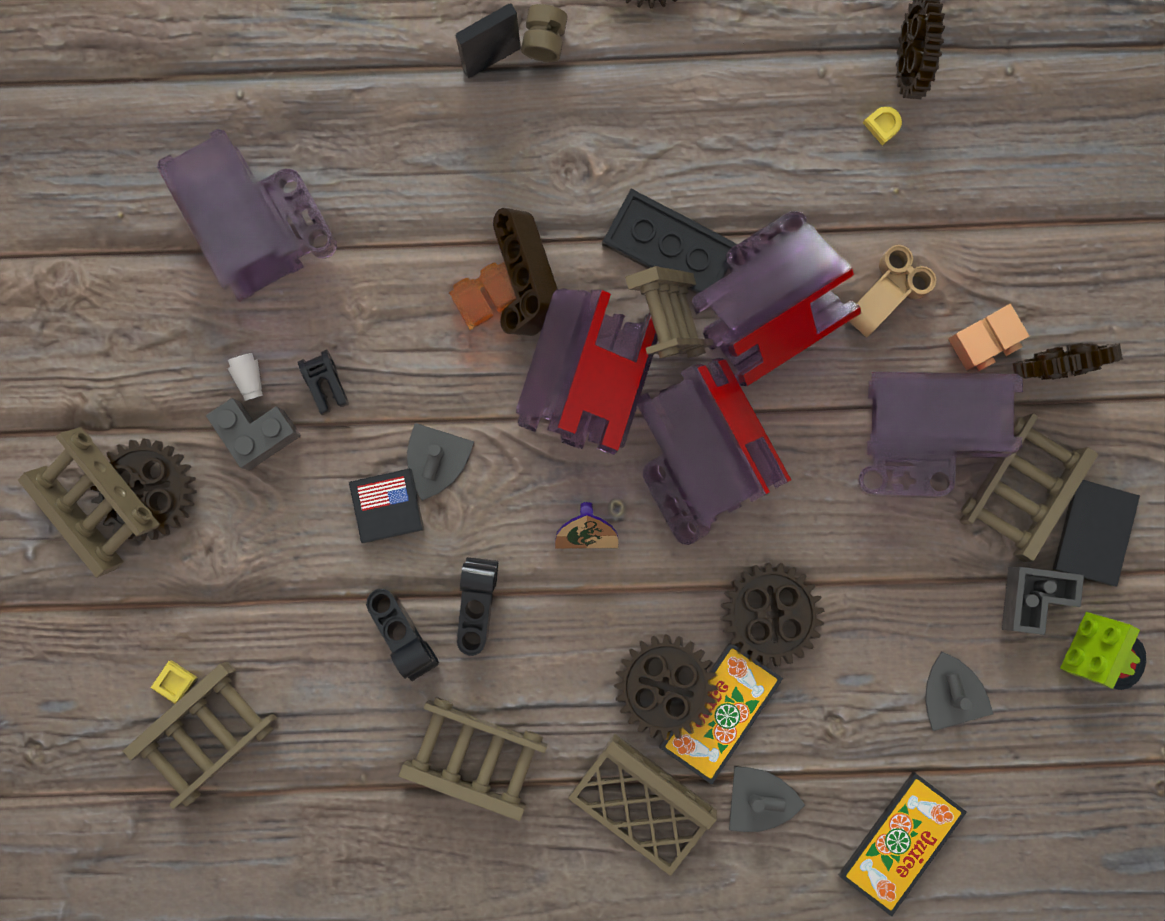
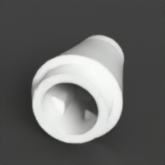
(246, 375)

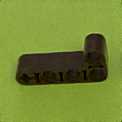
(527, 270)

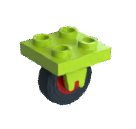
(1106, 653)

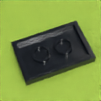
(488, 40)
(1096, 533)

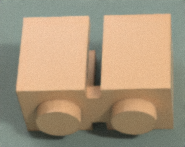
(989, 337)

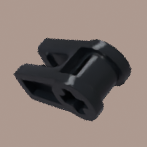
(314, 378)

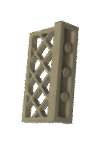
(661, 784)

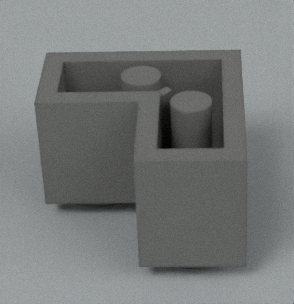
(251, 440)
(1031, 592)

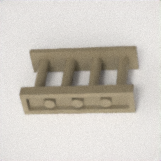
(669, 310)
(1043, 515)
(69, 518)
(171, 725)
(449, 780)

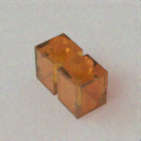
(471, 301)

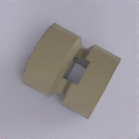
(543, 37)

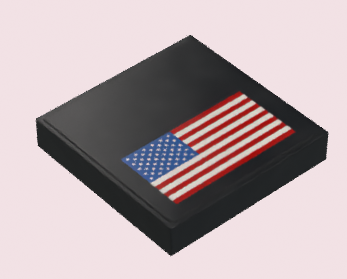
(386, 506)

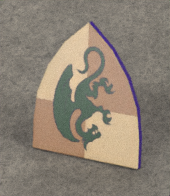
(586, 531)

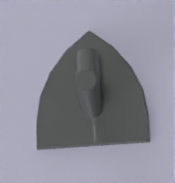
(435, 459)
(954, 694)
(761, 801)

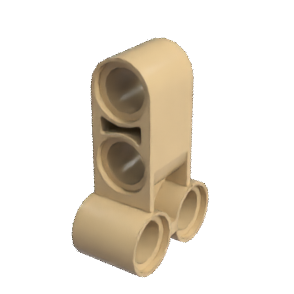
(891, 289)

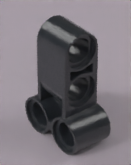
(478, 584)
(410, 654)

